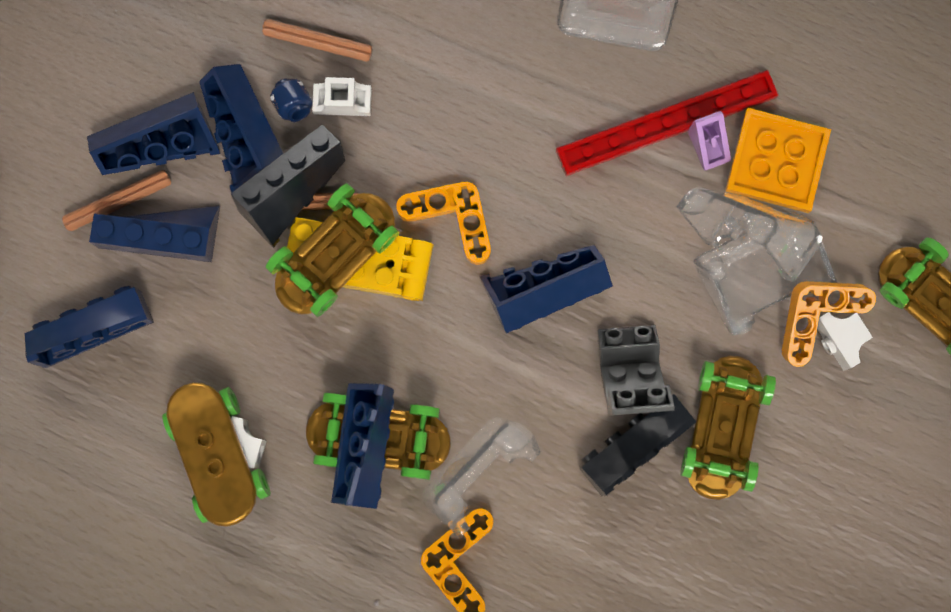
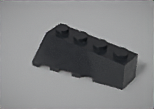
(288, 184)
(635, 446)

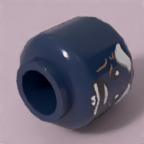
(291, 100)

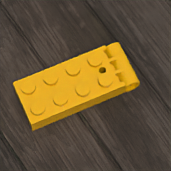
(403, 280)

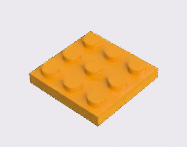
(778, 160)

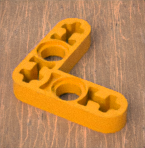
(452, 205)
(811, 309)
(448, 566)

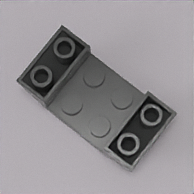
(632, 371)

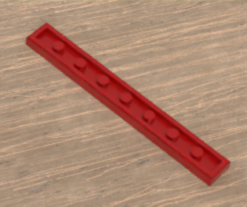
(665, 123)

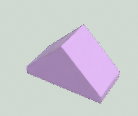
(710, 140)

